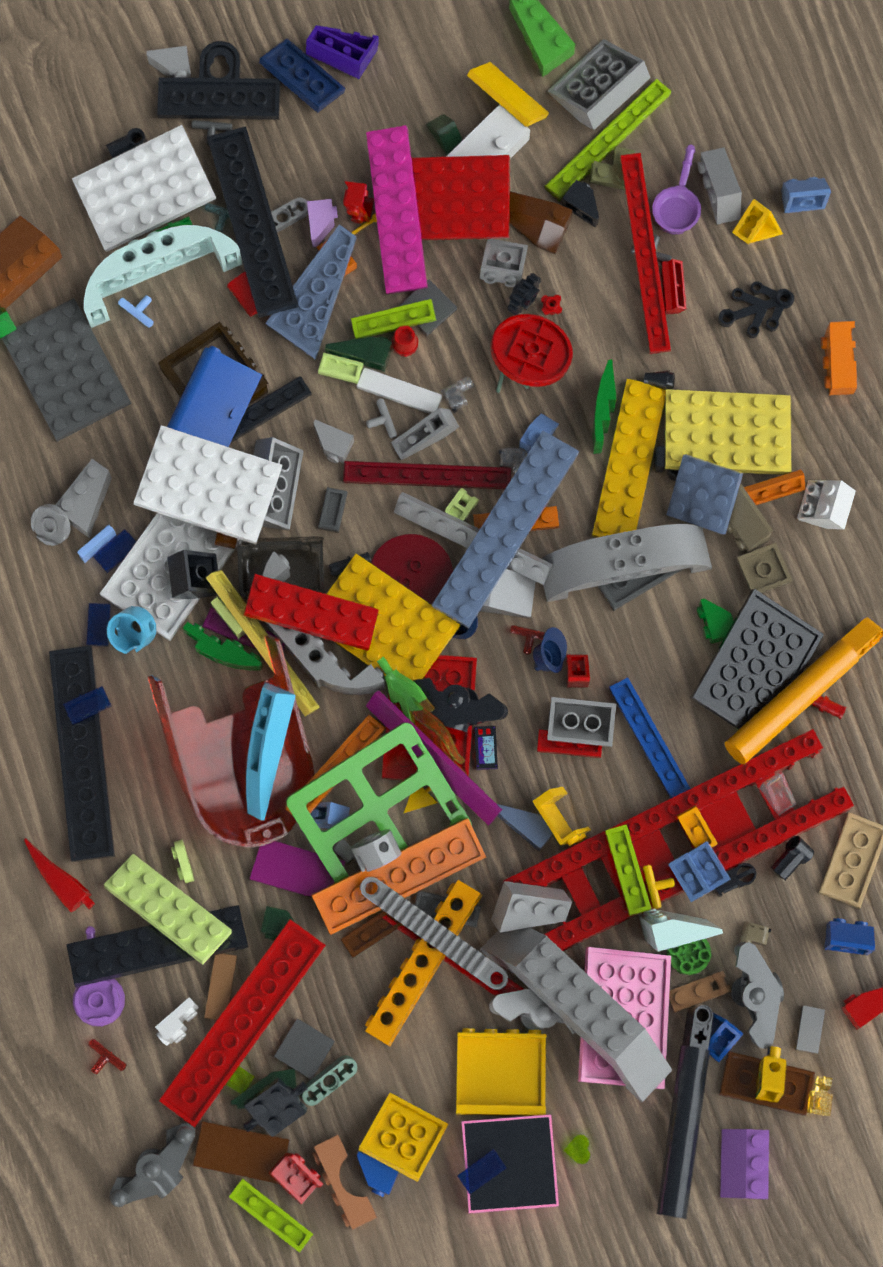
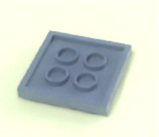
(704, 494)

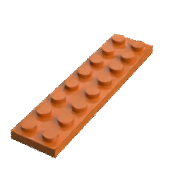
(412, 871)

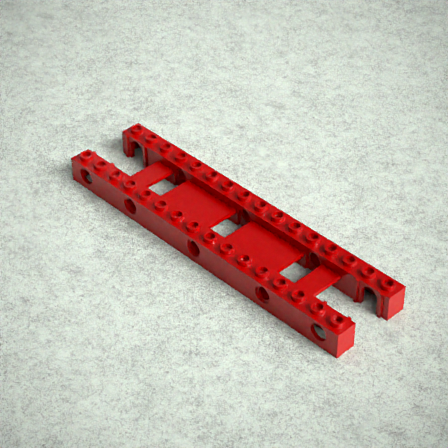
(725, 818)

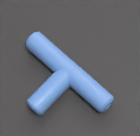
(137, 311)

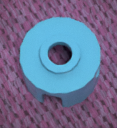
(127, 637)

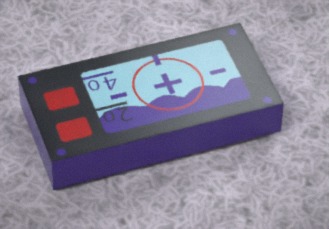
(486, 747)

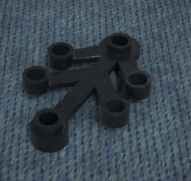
(758, 306)

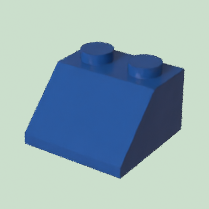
(849, 938)

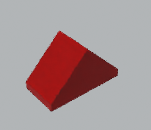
(578, 671)

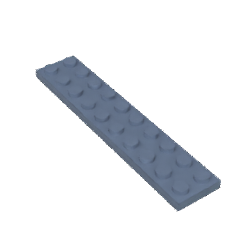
(505, 529)

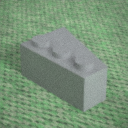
(721, 185)

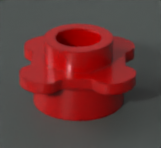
(551, 310)

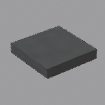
(442, 305)
(304, 1049)

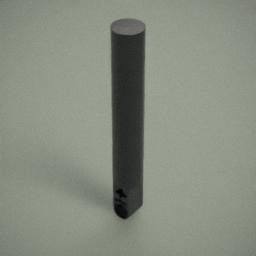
(685, 1115)

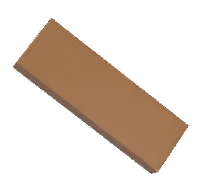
(220, 985)

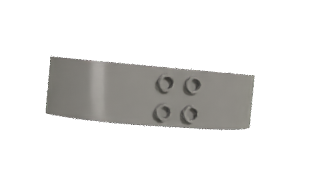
(626, 558)

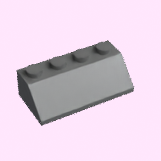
(283, 499)

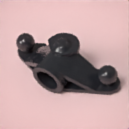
(460, 706)

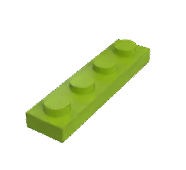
(393, 318)
(628, 870)
(271, 1215)

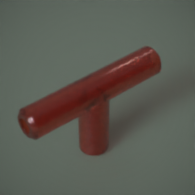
(530, 636)
(106, 1056)

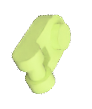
(459, 511)

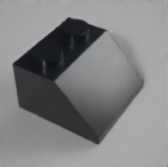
(189, 574)

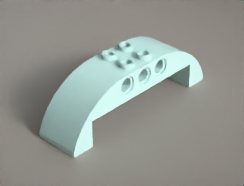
(151, 257)

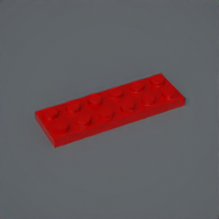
(311, 612)

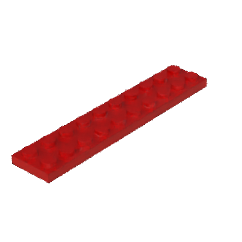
(242, 1023)

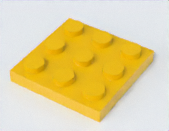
(403, 1137)

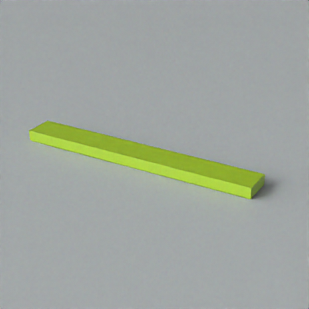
(609, 138)

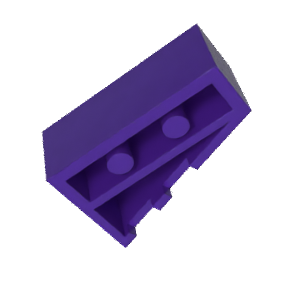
(342, 50)

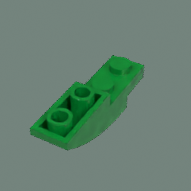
(228, 654)

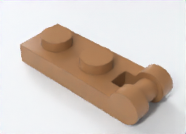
(698, 992)

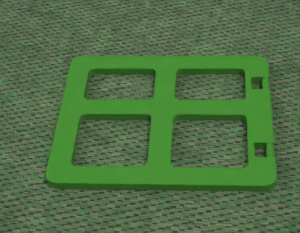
(373, 807)

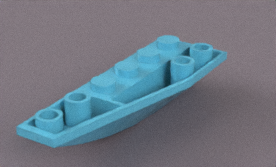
(266, 746)

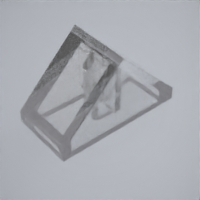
(778, 793)

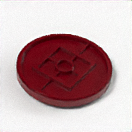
(416, 564)

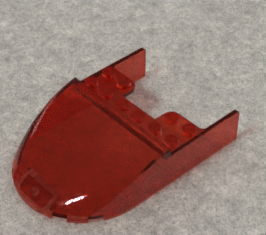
(214, 756)

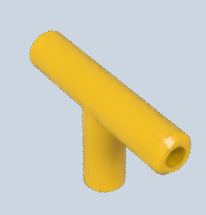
(653, 886)

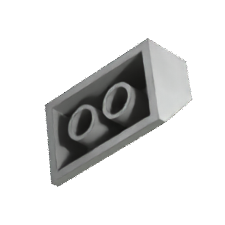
(581, 721)

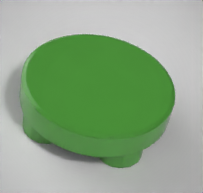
(690, 957)

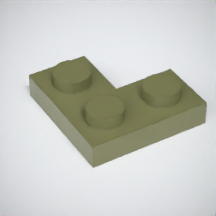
(609, 174)

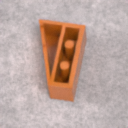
(839, 358)

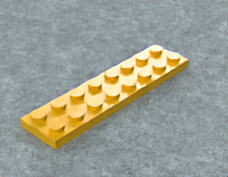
(629, 459)

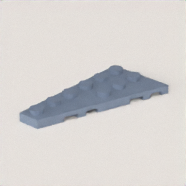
(316, 294)

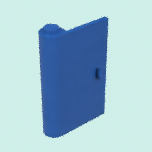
(210, 396)

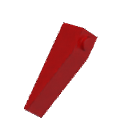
(863, 1007)

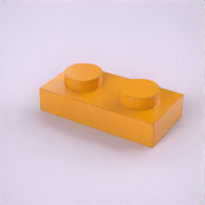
(696, 827)

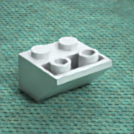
(826, 503)

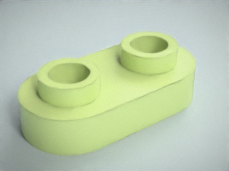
(179, 852)

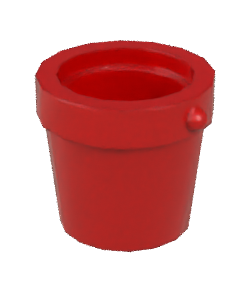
(405, 341)

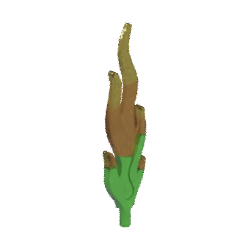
(416, 707)

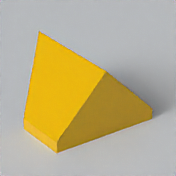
(757, 224)

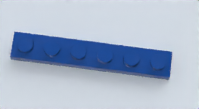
(649, 738)

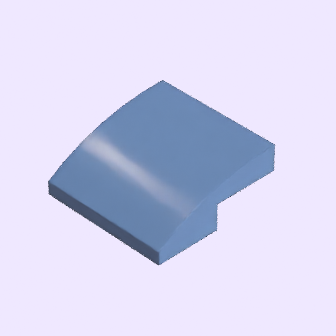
(699, 871)

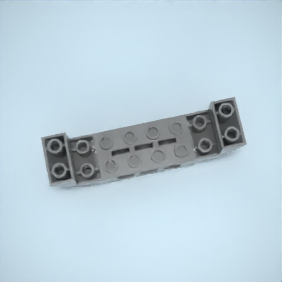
(326, 670)

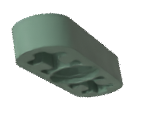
(338, 1081)

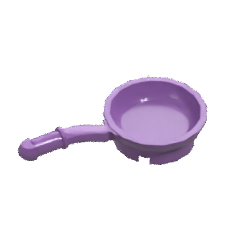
(677, 207)
(100, 1001)

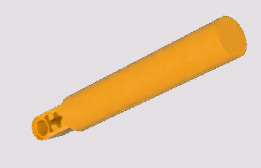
(803, 691)

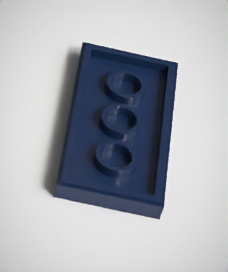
(302, 75)

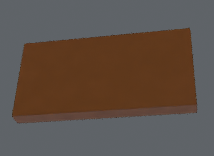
(741, 1081)
(239, 1151)

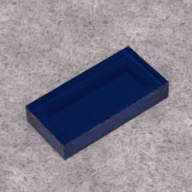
(115, 551)
(97, 624)
(87, 705)
(481, 1171)

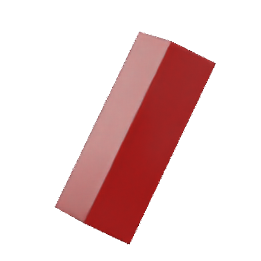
(673, 286)

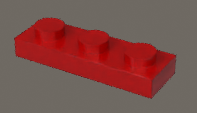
(566, 748)

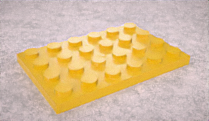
(406, 628)

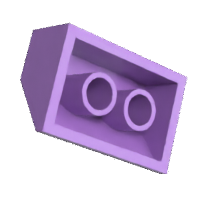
(744, 1163)

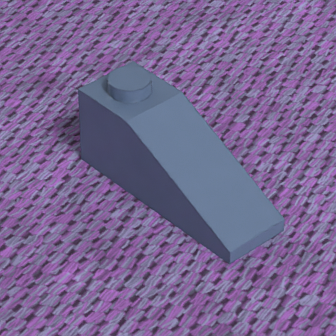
(528, 825)

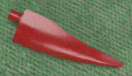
(65, 886)

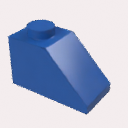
(377, 1174)

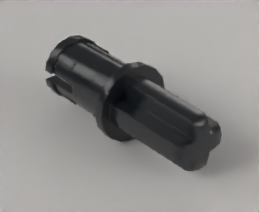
(338, 567)

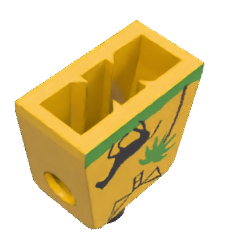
(771, 1084)

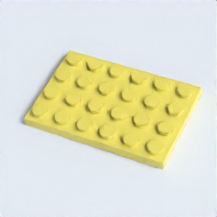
(729, 430)

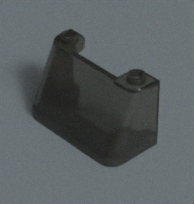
(302, 553)

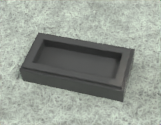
(332, 509)

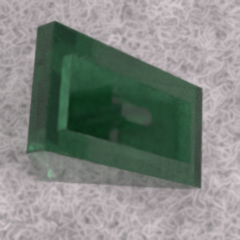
(445, 132)

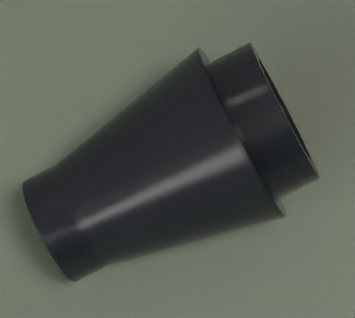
(661, 379)

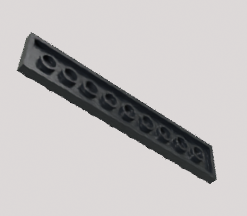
(252, 222)
(81, 758)

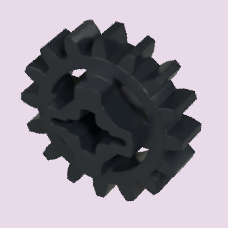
(524, 294)

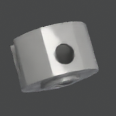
(376, 850)

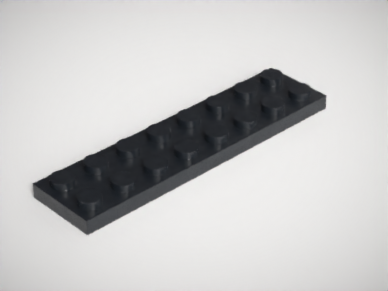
(142, 950)

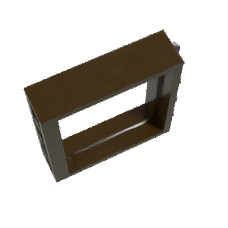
(200, 342)

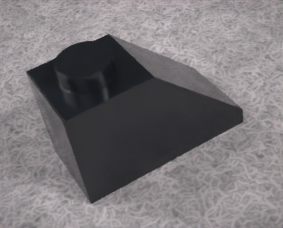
(582, 202)

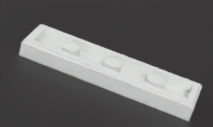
(399, 391)

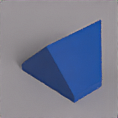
(722, 1037)

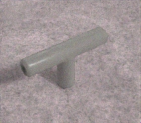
(383, 419)

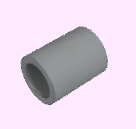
(344, 850)

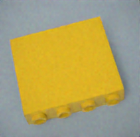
(501, 1073)

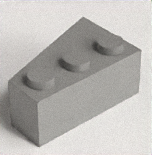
(85, 497)
(529, 906)

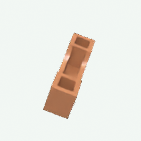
(356, 1209)

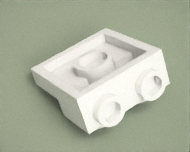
(172, 1028)

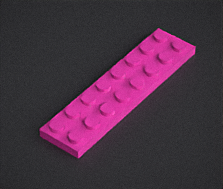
(396, 210)

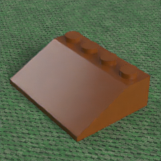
(23, 259)

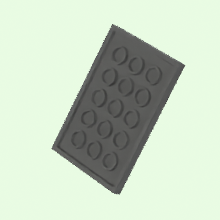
(66, 369)

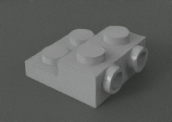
(503, 262)

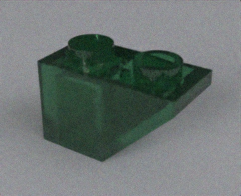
(274, 922)

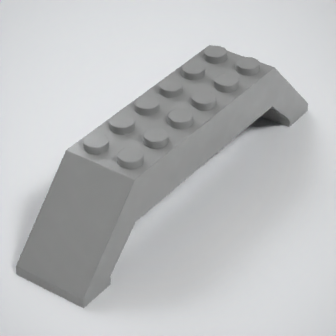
(582, 1006)

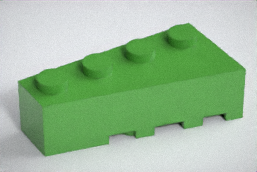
(542, 34)

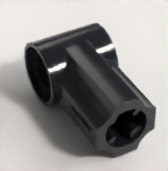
(126, 142)
(796, 853)

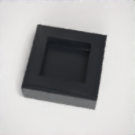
(659, 459)

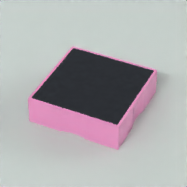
(529, 1159)

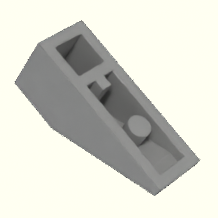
(425, 433)

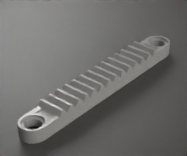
(434, 933)

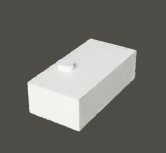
(496, 135)

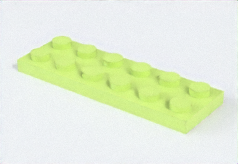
(168, 909)

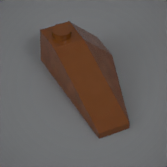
(539, 220)

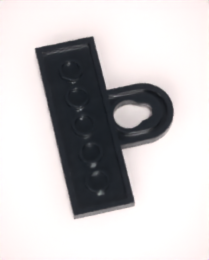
(219, 97)

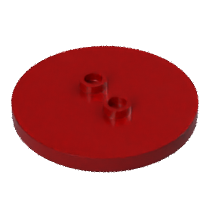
(531, 350)

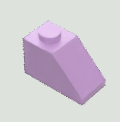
(321, 219)

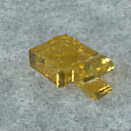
(819, 1100)

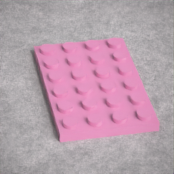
(642, 988)

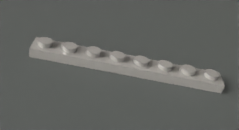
(464, 533)

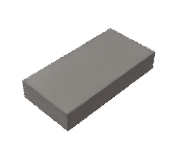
(810, 1029)

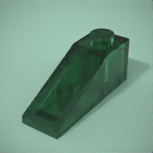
(370, 350)

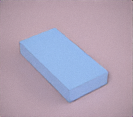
(96, 543)

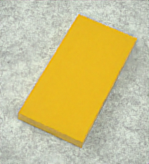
(507, 94)

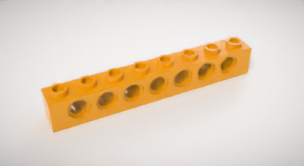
(423, 975)

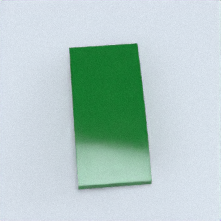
(604, 406)

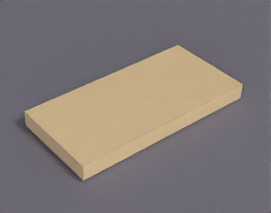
(853, 861)

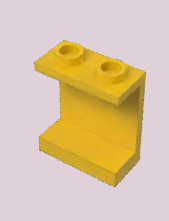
(546, 806)

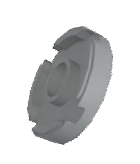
(50, 524)

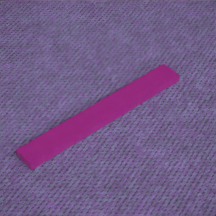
(455, 777)

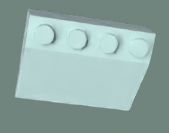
(670, 929)

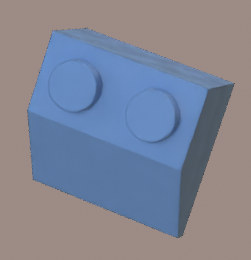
(805, 194)

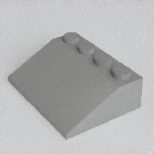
(600, 83)

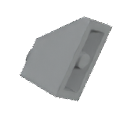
(171, 61)
(334, 442)

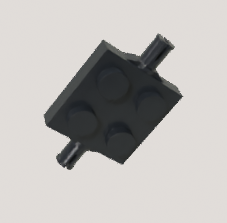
(275, 1107)

